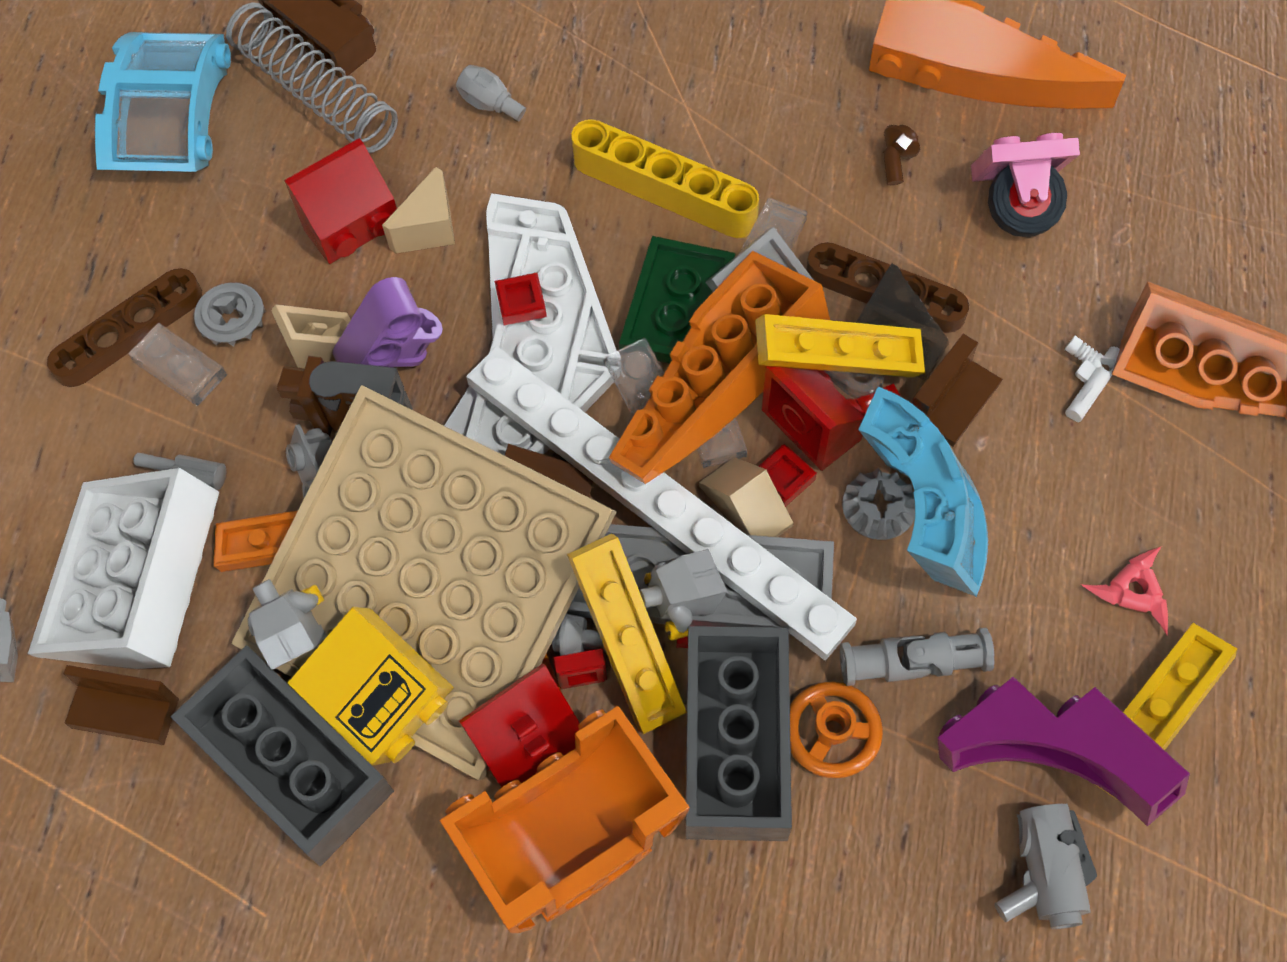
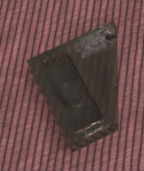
(899, 306)

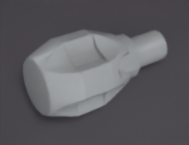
(487, 92)

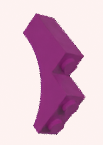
(1086, 740)

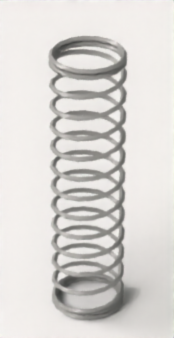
(365, 117)

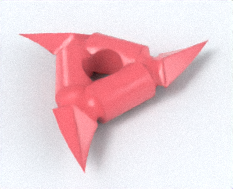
(1119, 591)

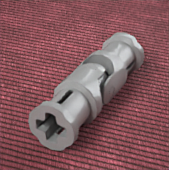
(921, 656)

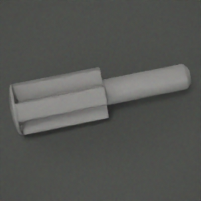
(207, 471)

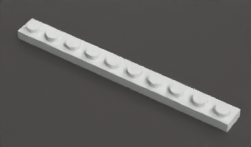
(664, 505)

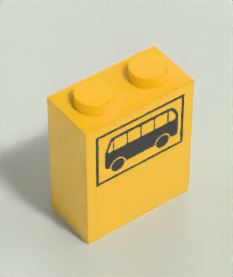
(371, 687)

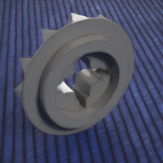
(223, 300)
(865, 516)

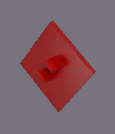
(522, 727)

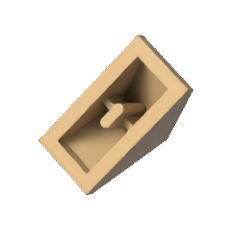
(422, 218)
(310, 331)
(747, 498)

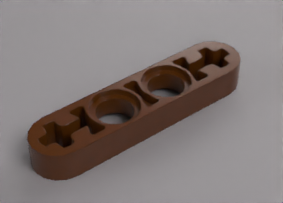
(859, 263)
(121, 320)

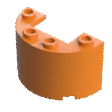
(568, 825)

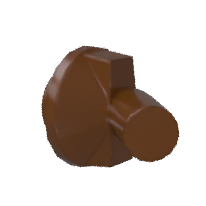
(900, 143)

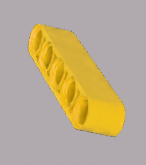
(665, 178)

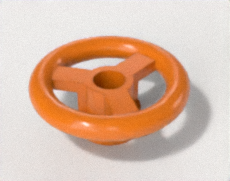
(845, 716)

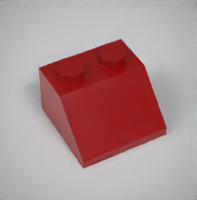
(341, 201)
(812, 412)

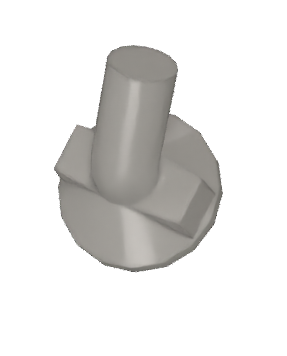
(574, 636)

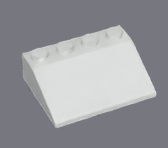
(126, 571)

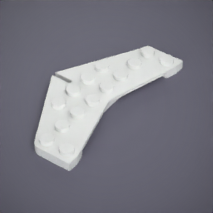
(560, 348)

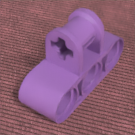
(388, 328)

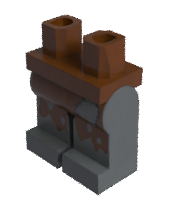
(327, 389)

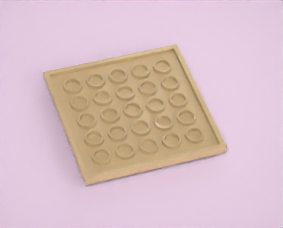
(443, 548)

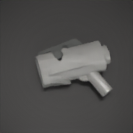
(1056, 868)

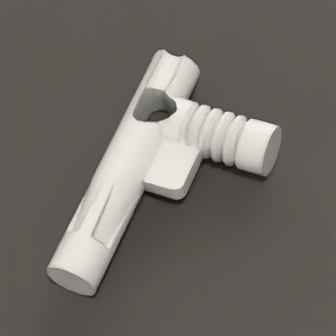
(1091, 374)

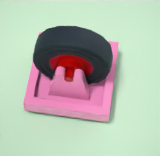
(1026, 186)

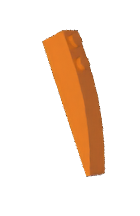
(977, 57)
(1203, 355)
(714, 367)

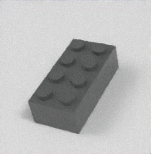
(738, 734)
(283, 755)

